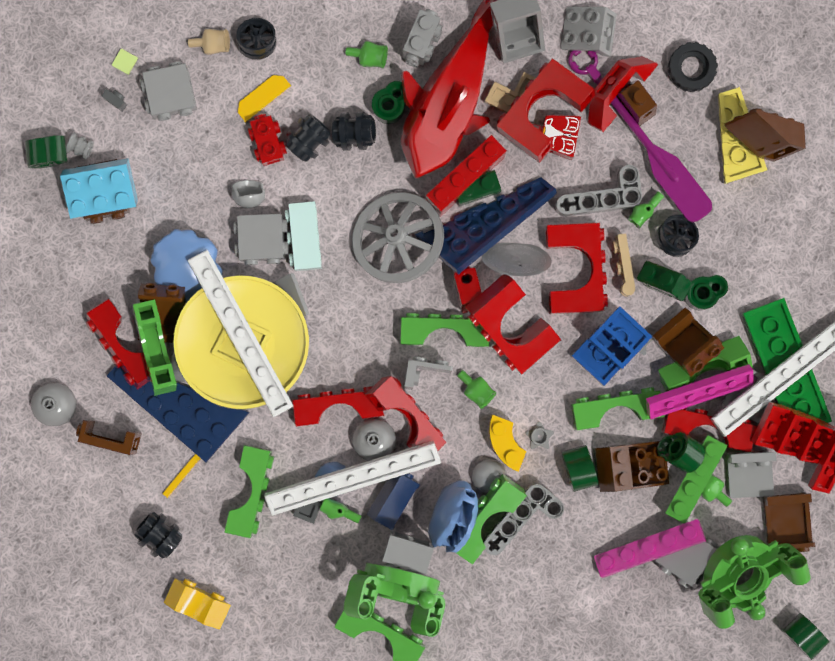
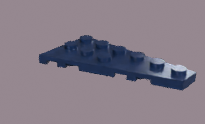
(485, 225)
(185, 414)

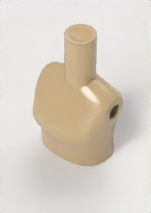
(212, 41)

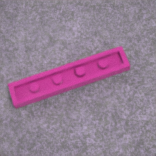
(699, 391)
(650, 548)

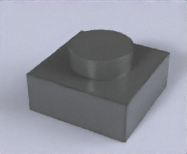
(115, 99)
(308, 512)

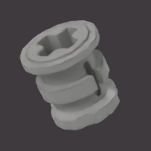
(79, 146)

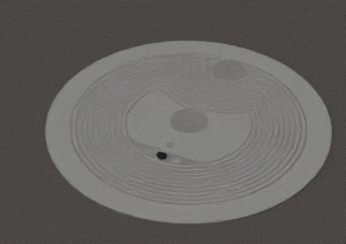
(517, 259)

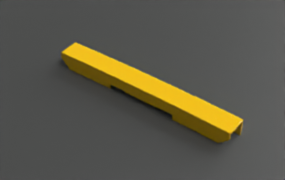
(181, 475)

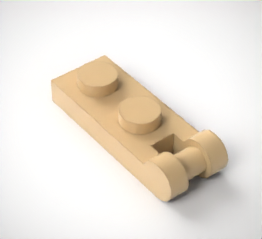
(624, 265)

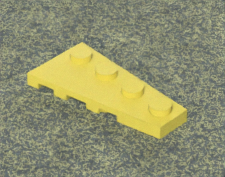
(736, 157)

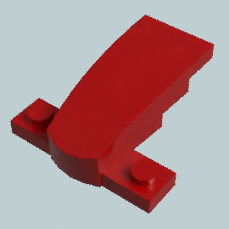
(800, 436)

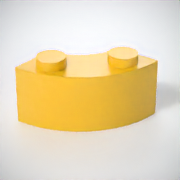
(504, 444)
(197, 603)

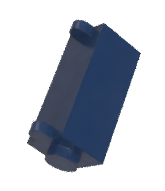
(393, 500)

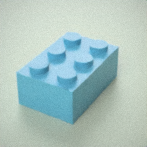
(99, 188)

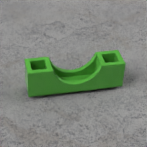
(416, 329)
(154, 347)
(732, 356)
(589, 413)
(696, 481)
(502, 497)
(243, 519)
(404, 647)

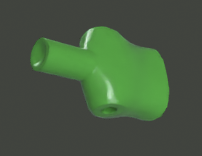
(370, 54)
(640, 214)
(477, 389)
(714, 491)
(331, 509)

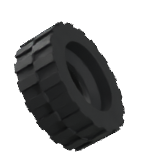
(699, 51)

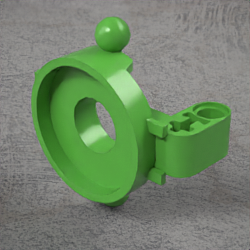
(733, 558)
(397, 586)

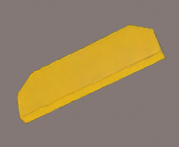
(262, 96)

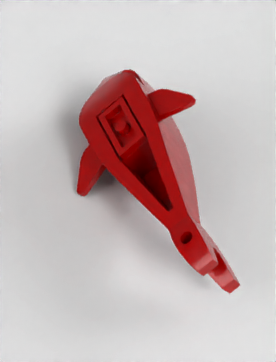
(446, 103)

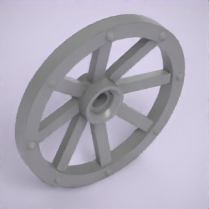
(400, 240)

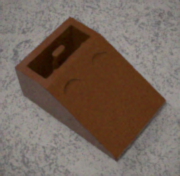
(768, 134)
(630, 467)

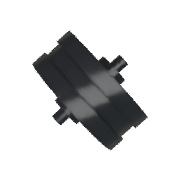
(256, 39)
(677, 235)

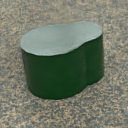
(386, 95)
(46, 152)
(712, 297)
(681, 451)
(579, 468)
(806, 636)

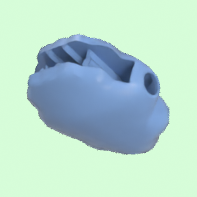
(171, 259)
(453, 516)

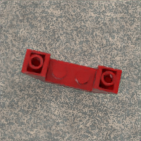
(619, 75)

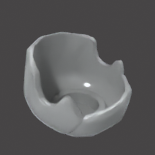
(241, 193)
(486, 472)

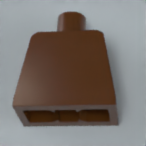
(638, 102)

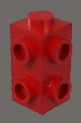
(265, 133)

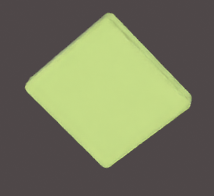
(124, 61)

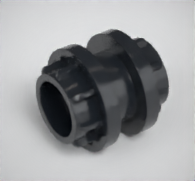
(353, 131)
(307, 138)
(158, 535)

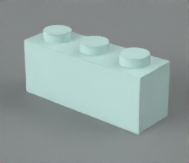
(303, 236)

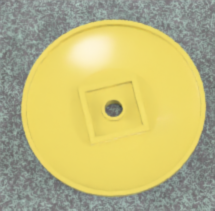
(212, 362)

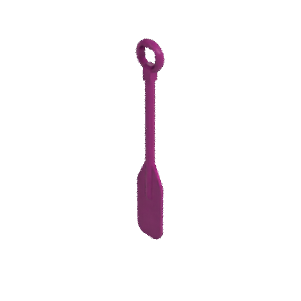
(665, 166)

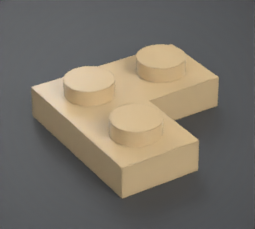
(502, 97)

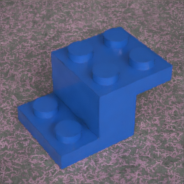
(611, 346)

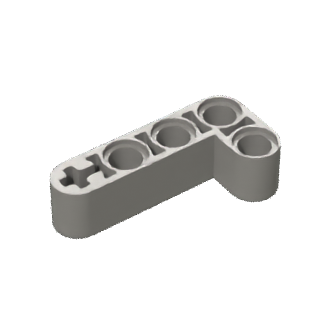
(598, 196)
(519, 522)

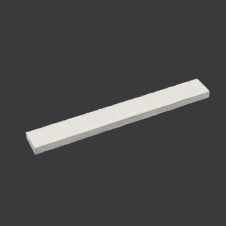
(240, 333)
(775, 381)
(352, 478)

